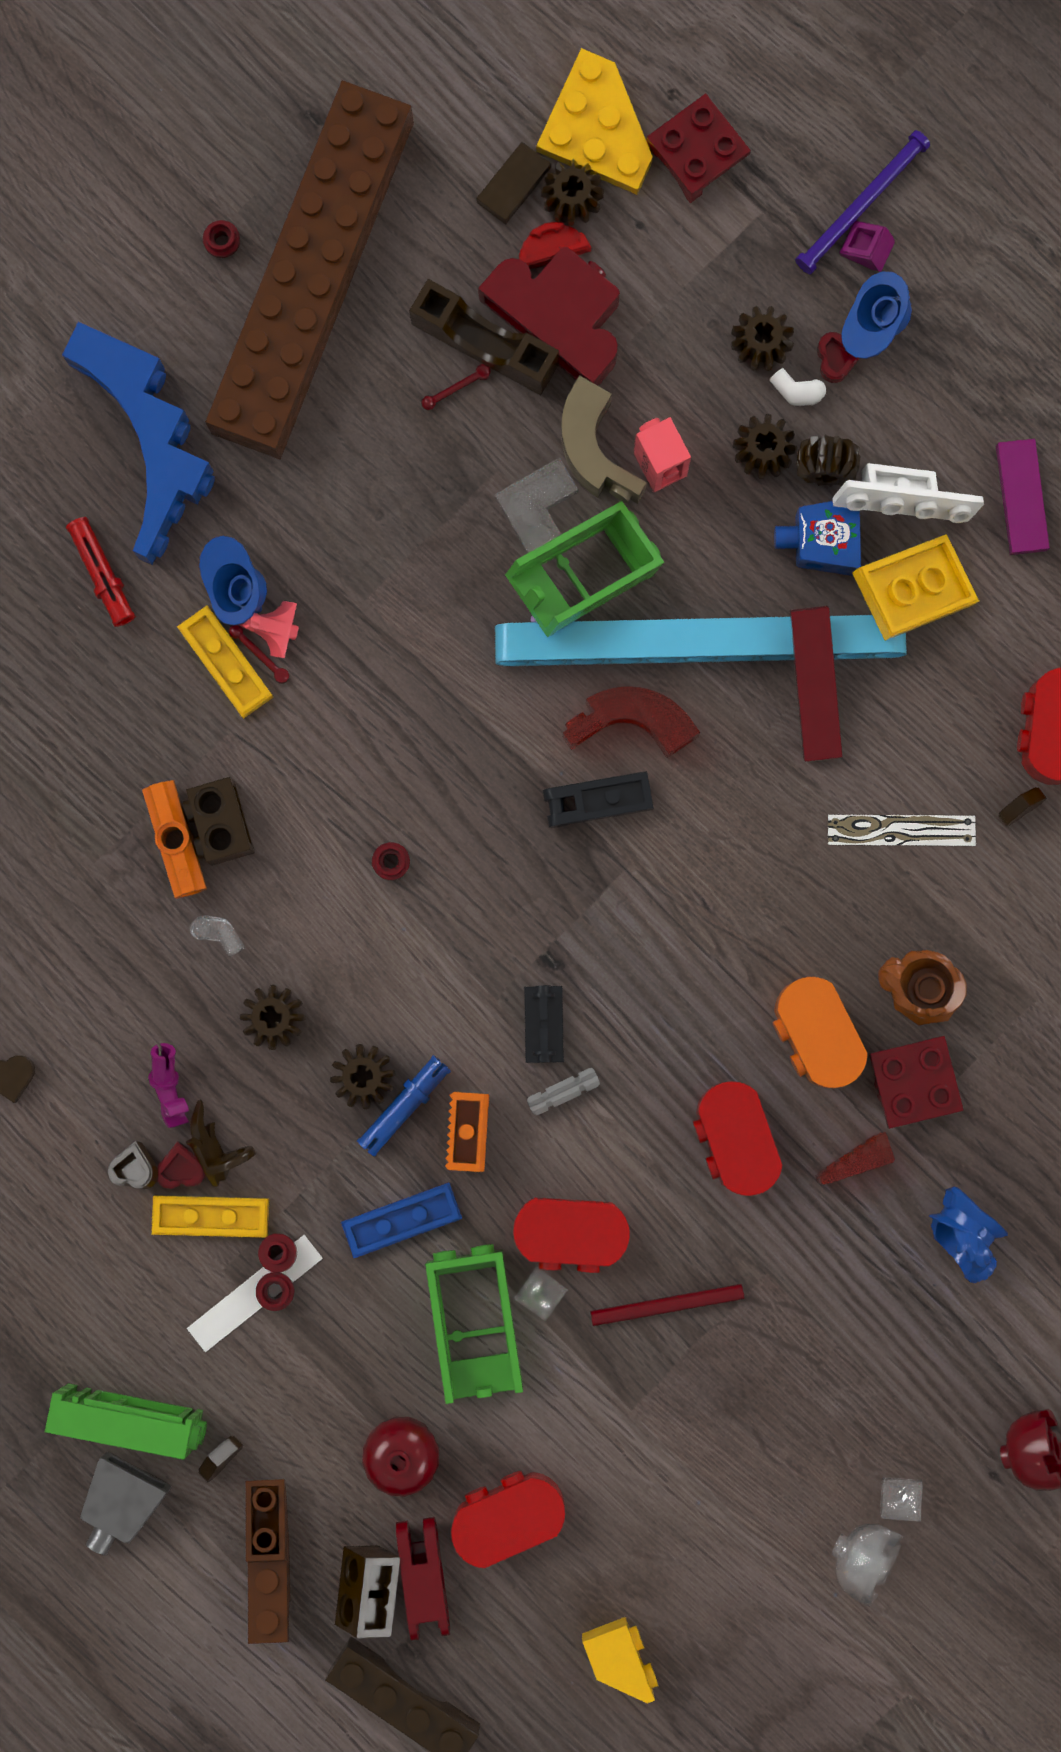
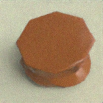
(924, 986)

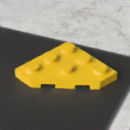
(597, 125)

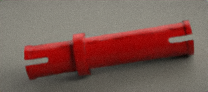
(118, 610)

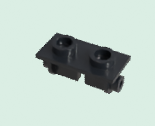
(544, 1024)

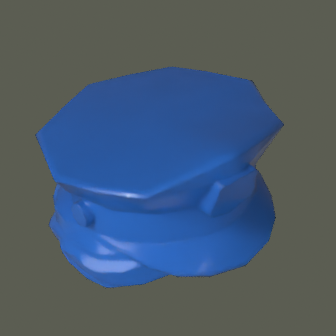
(967, 1234)

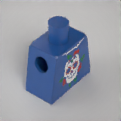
(823, 538)

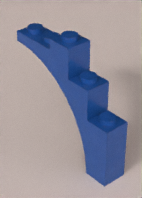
(170, 472)

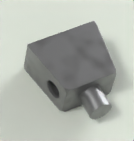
(119, 1502)

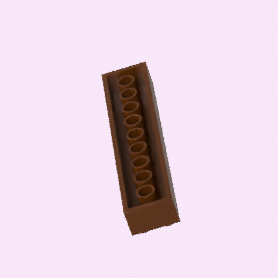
(310, 270)

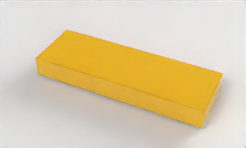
(225, 661)
(210, 1216)

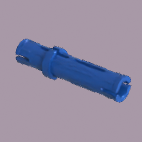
(404, 1105)

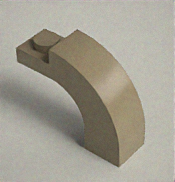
(580, 419)

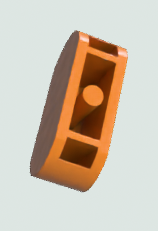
(819, 1033)

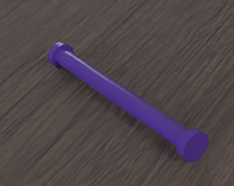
(917, 143)

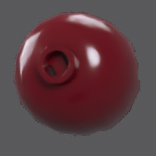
(1034, 1451)
(391, 1472)

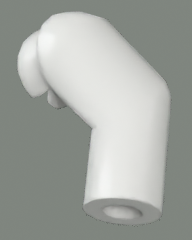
(798, 393)

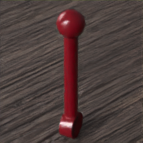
(482, 373)
(280, 674)

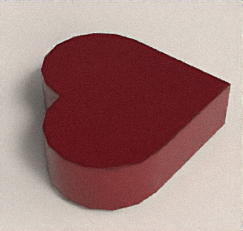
(835, 359)
(179, 1168)

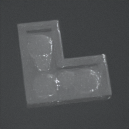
(529, 500)

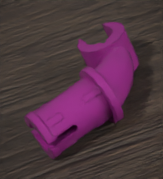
(164, 1081)

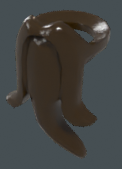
(208, 1150)

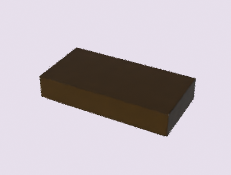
(513, 183)

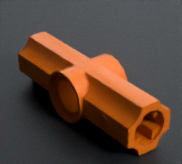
(168, 815)

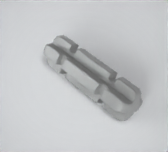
(563, 1091)

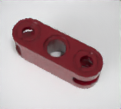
(422, 1578)

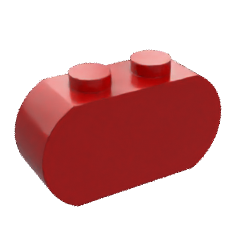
(1042, 731)
(737, 1139)
(571, 1233)
(507, 1518)

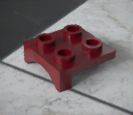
(697, 146)
(916, 1082)

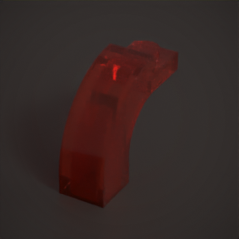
(635, 706)

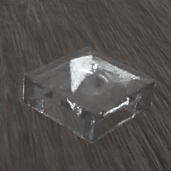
(541, 1293)
(901, 1499)

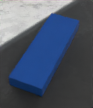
(401, 1220)

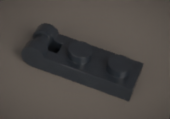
(599, 799)

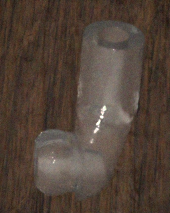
(219, 930)

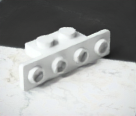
(906, 493)

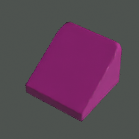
(868, 245)

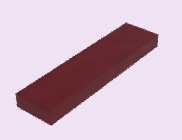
(816, 683)

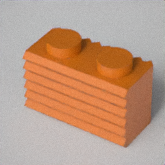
(467, 1132)

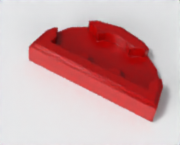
(547, 241)

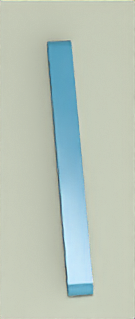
(682, 641)

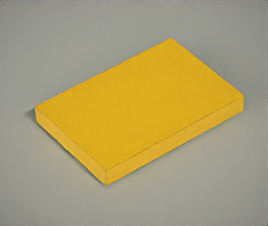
(915, 587)

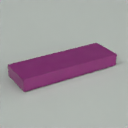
(1022, 496)

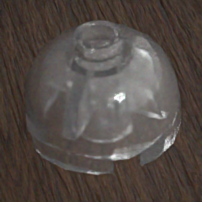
(865, 1560)

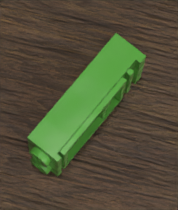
(542, 595)
(482, 1374)
(125, 1421)

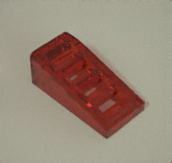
(865, 1157)

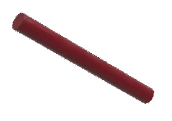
(667, 1304)

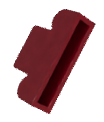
(559, 308)

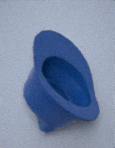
(877, 315)
(231, 580)

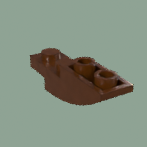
(267, 1561)

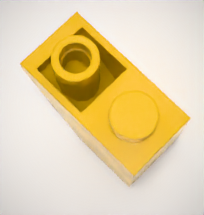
(616, 1659)

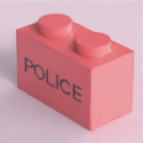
(661, 453)

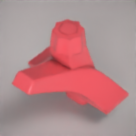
(275, 627)

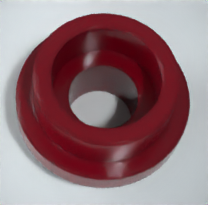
(217, 229)
(390, 849)
(289, 1253)
(264, 1297)

